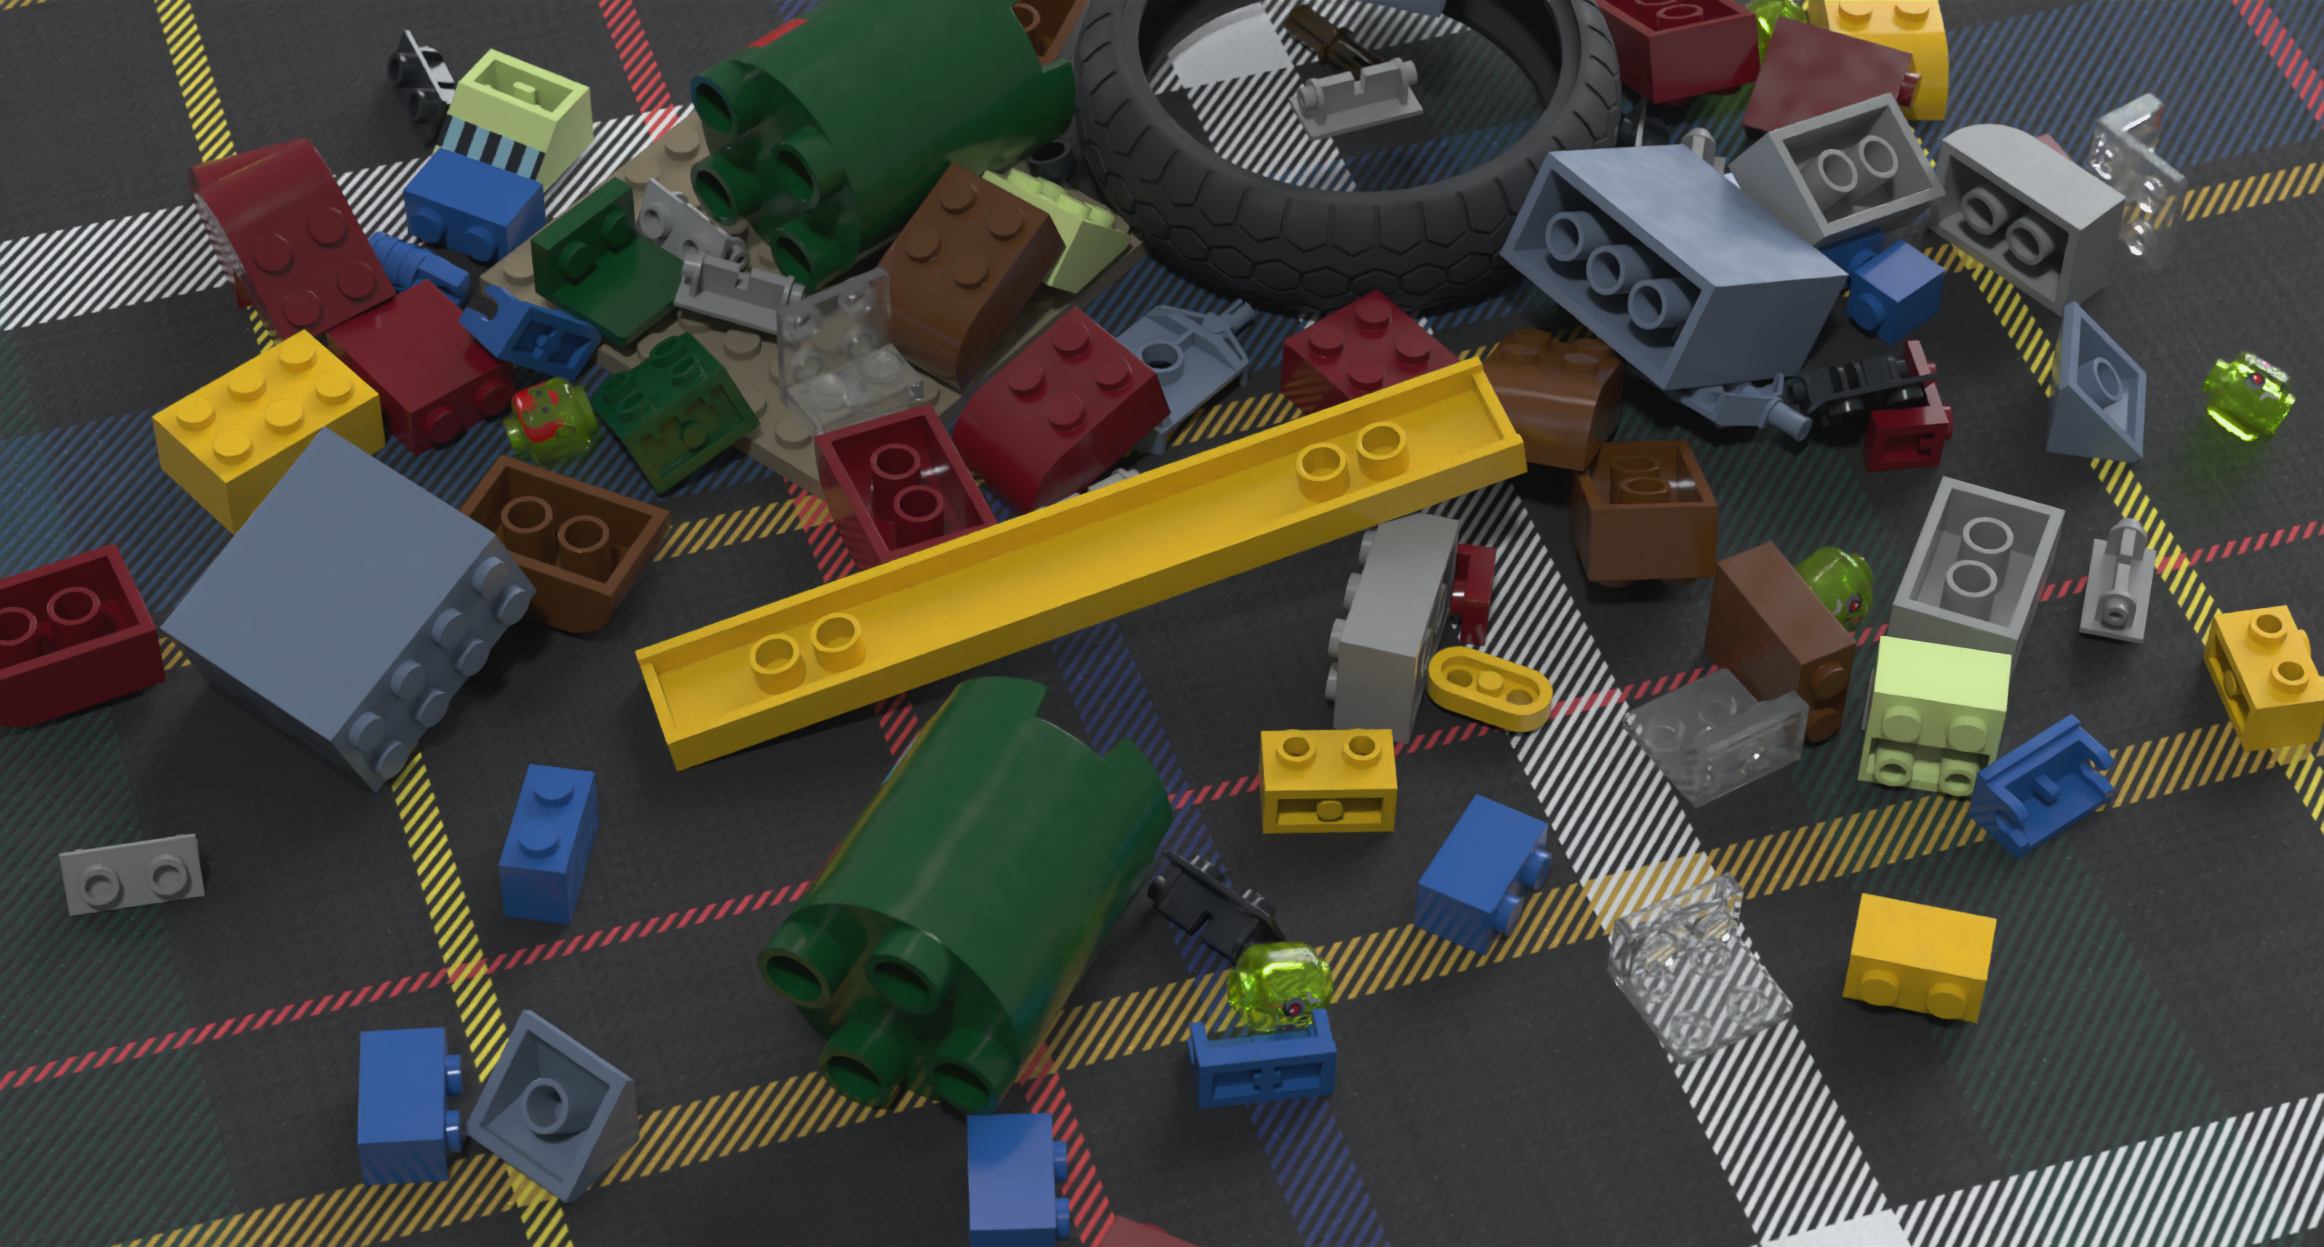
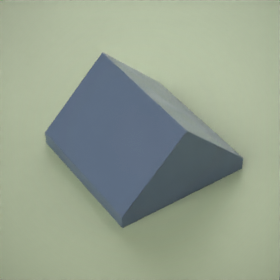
(2094, 393)
(555, 1109)

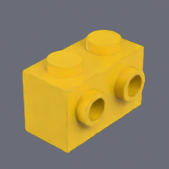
(2266, 678)
(1327, 781)
(1919, 958)

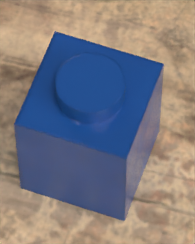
(1895, 292)

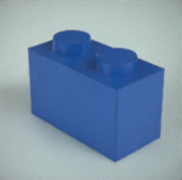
(473, 206)
(549, 844)
(1482, 875)
(406, 1106)
(1013, 1181)

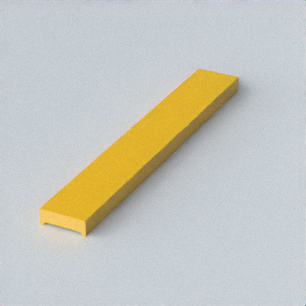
(1079, 562)

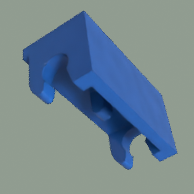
(533, 335)
(2041, 787)
(1262, 1065)

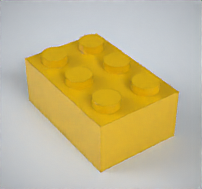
(254, 422)

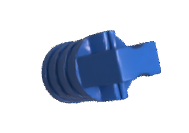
(410, 265)

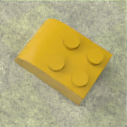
(1902, 25)

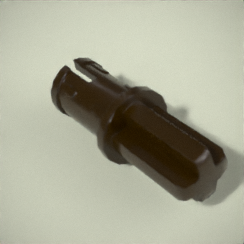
(1330, 43)

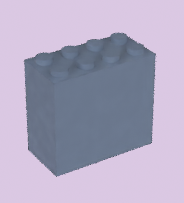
(1673, 265)
(350, 609)

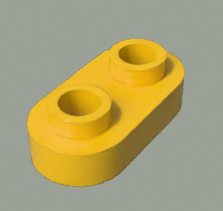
(1489, 689)

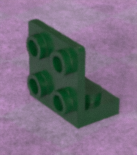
(603, 268)
(674, 410)

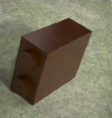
(1779, 637)

